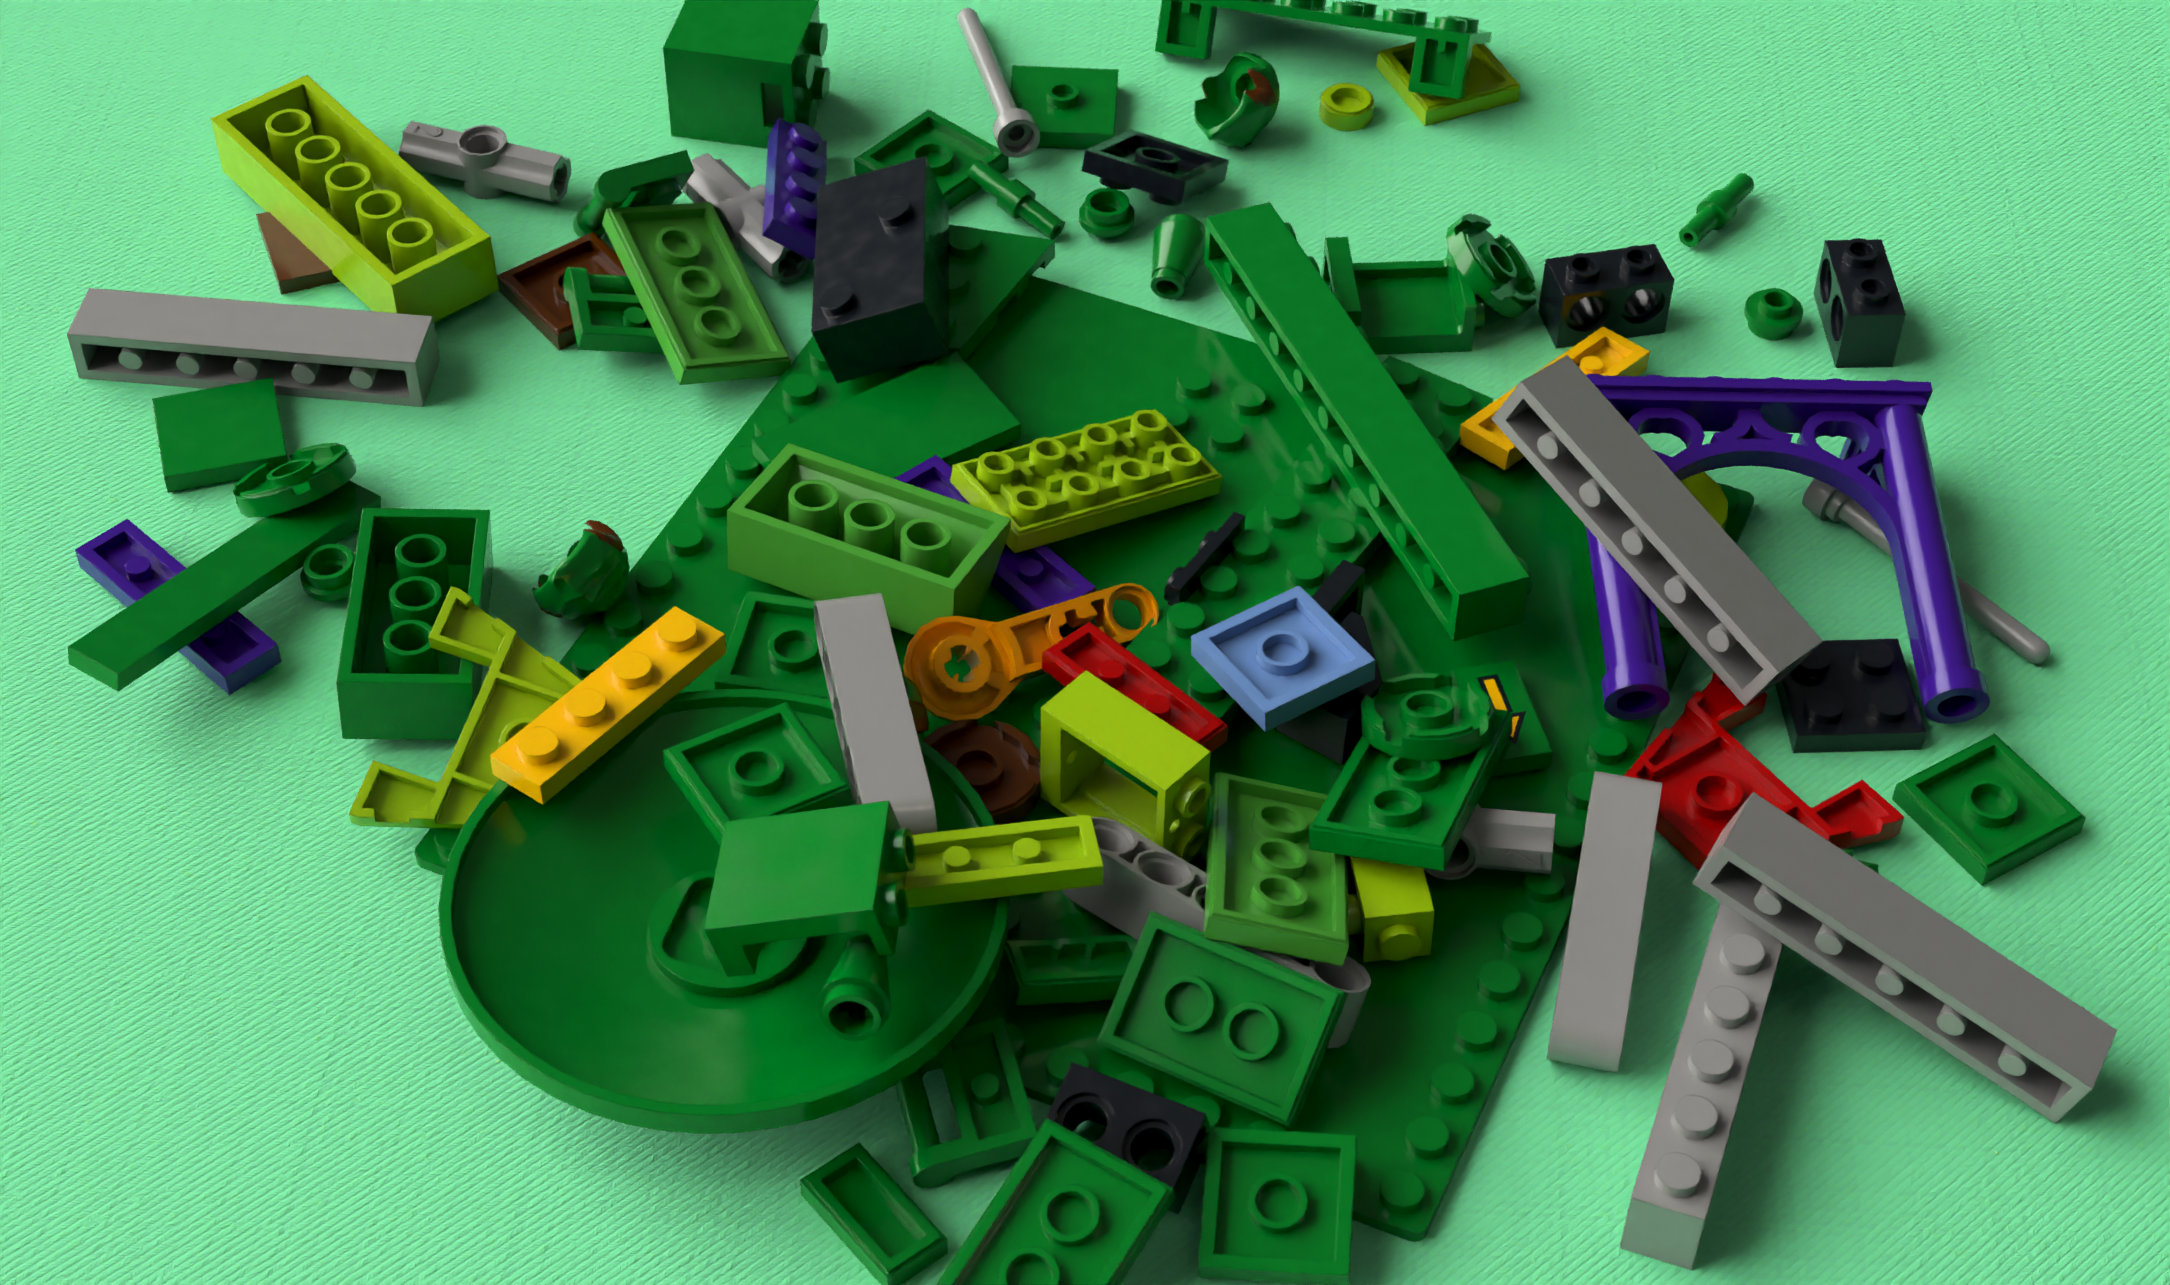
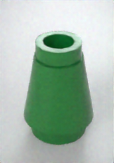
(1176, 254)
(856, 992)

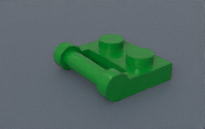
(635, 185)
(607, 313)
(985, 1100)

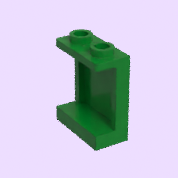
(1405, 303)
(809, 879)

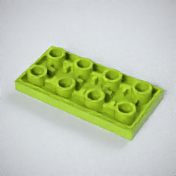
(1087, 479)

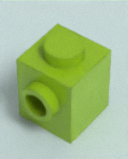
(1389, 910)

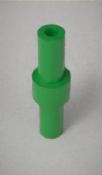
(1016, 199)
(1716, 210)

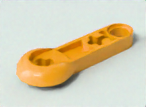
(1006, 650)

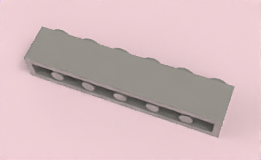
(238, 341)
(1656, 529)
(1906, 958)
(1702, 1092)

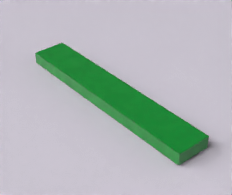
(215, 587)

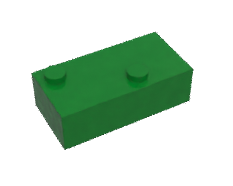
(400, 578)

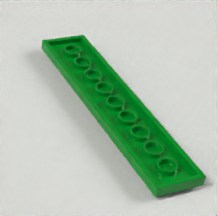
(1292, 540)

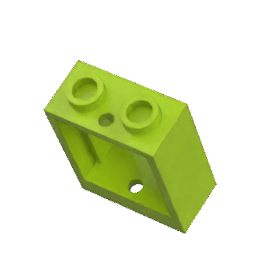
(1098, 722)

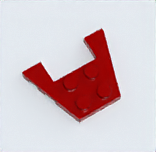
(1712, 775)

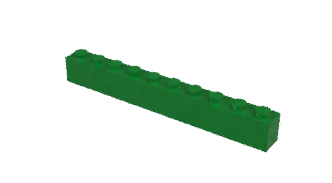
(1367, 424)

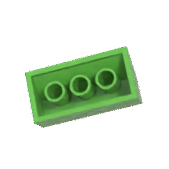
(854, 533)

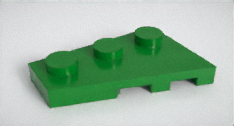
(983, 277)

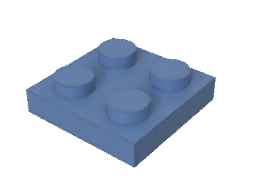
(1282, 658)

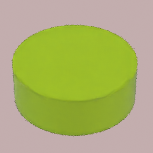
(1346, 107)

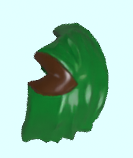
(1238, 101)
(588, 578)

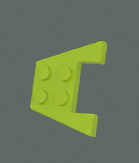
(513, 694)

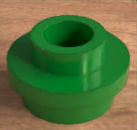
(1106, 213)
(1773, 313)
(328, 572)

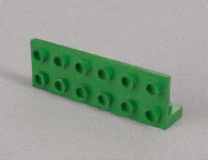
(1440, 48)

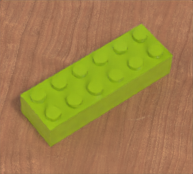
(355, 202)

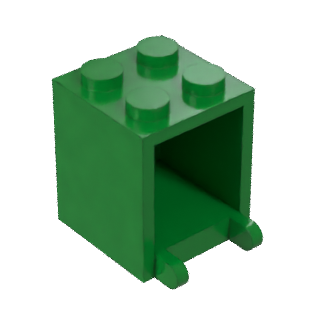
(743, 67)

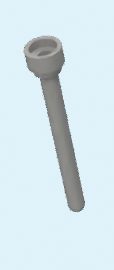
(1014, 128)
(1833, 504)

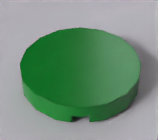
(1491, 266)
(309, 476)
(1427, 717)

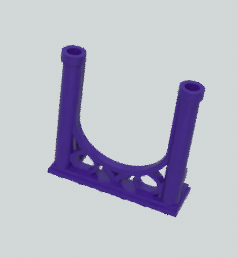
(1880, 467)

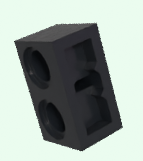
(1610, 288)
(1859, 303)
(1135, 1123)

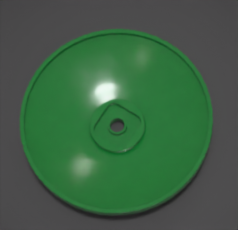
(593, 967)

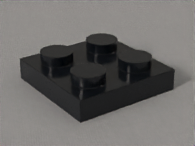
(1154, 166)
(1851, 699)

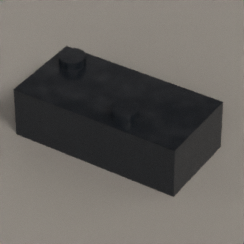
(881, 270)

